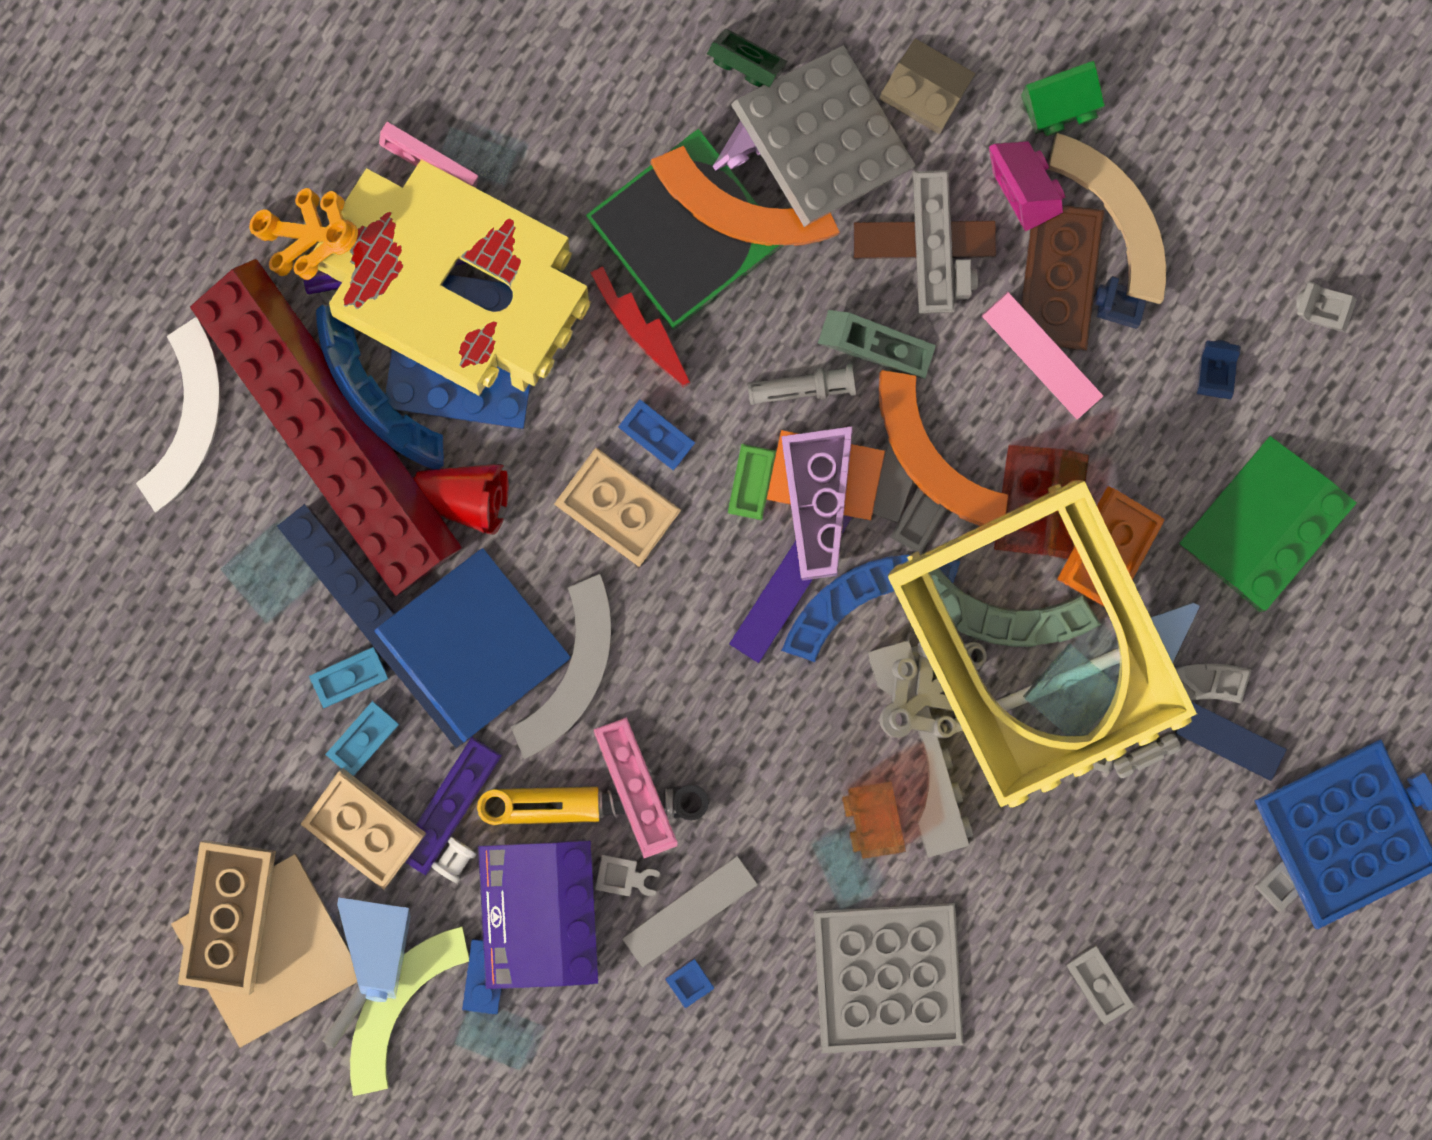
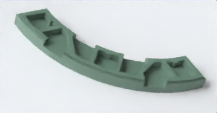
(1014, 626)

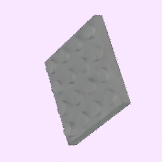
(823, 135)

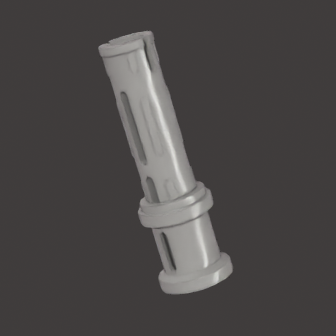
(818, 384)

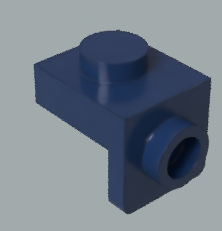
(1117, 306)
(1218, 369)

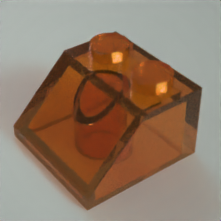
(875, 819)

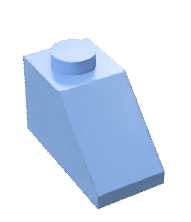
(1173, 627)

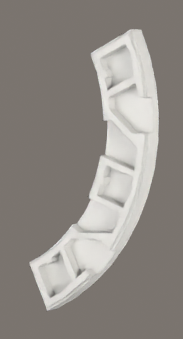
(197, 421)

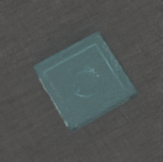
(269, 573)
(1072, 692)

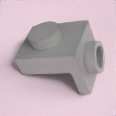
(964, 279)
(1325, 307)

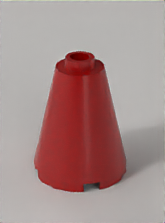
(467, 494)

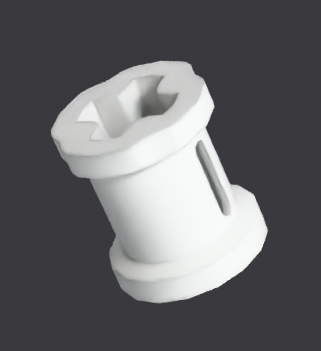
(454, 860)

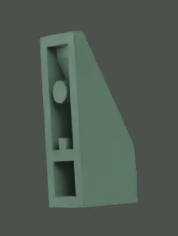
(876, 343)

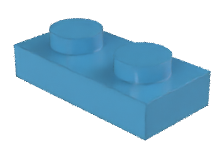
(349, 677)
(362, 738)

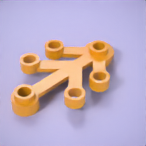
(337, 236)

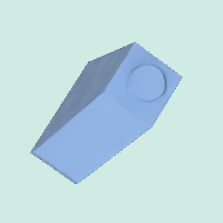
(376, 945)

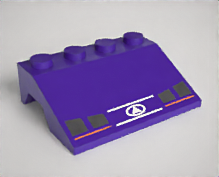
(538, 914)

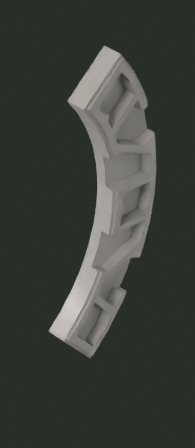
(583, 673)
(1202, 682)

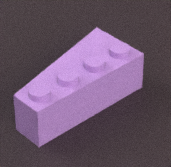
(817, 490)

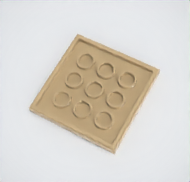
(299, 958)

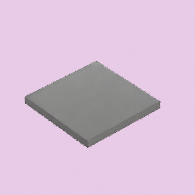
(888, 978)

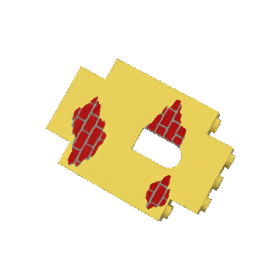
(408, 249)

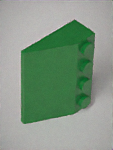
(1267, 524)

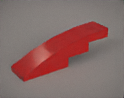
(649, 337)

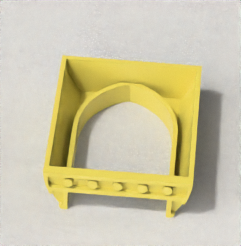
(1009, 752)

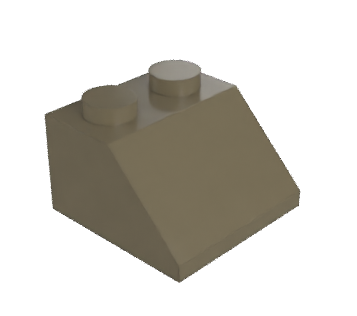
(926, 86)

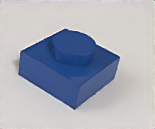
(1420, 790)
(689, 983)

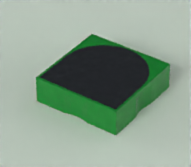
(670, 250)

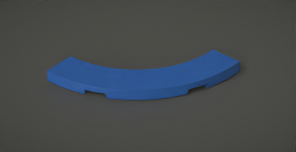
(369, 400)
(840, 599)

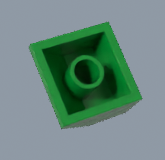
(1063, 98)

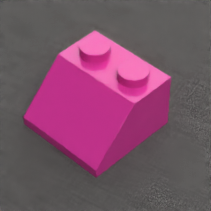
(1025, 182)

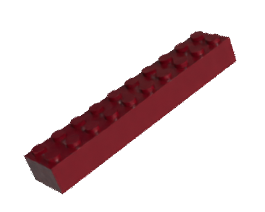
(332, 443)

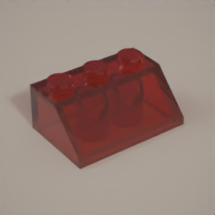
(1027, 478)

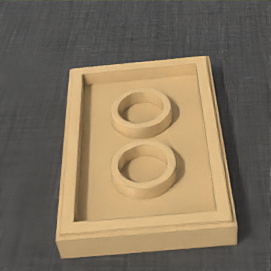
(617, 507)
(363, 828)

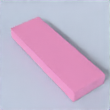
(414, 150)

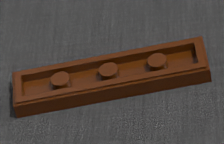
(897, 239)

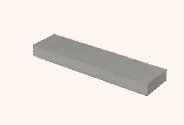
(933, 242)
(689, 911)

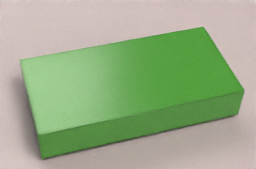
(751, 482)

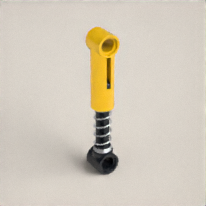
(578, 804)

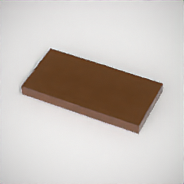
(1063, 274)

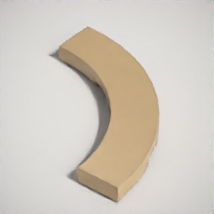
(1127, 209)

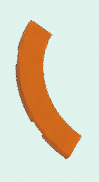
(732, 215)
(923, 461)

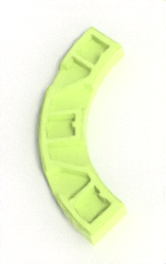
(377, 1019)

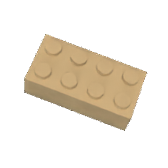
(226, 917)

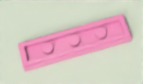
(1042, 355)
(635, 787)

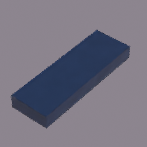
(1233, 742)

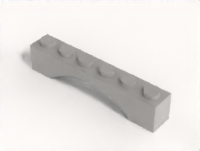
(940, 820)

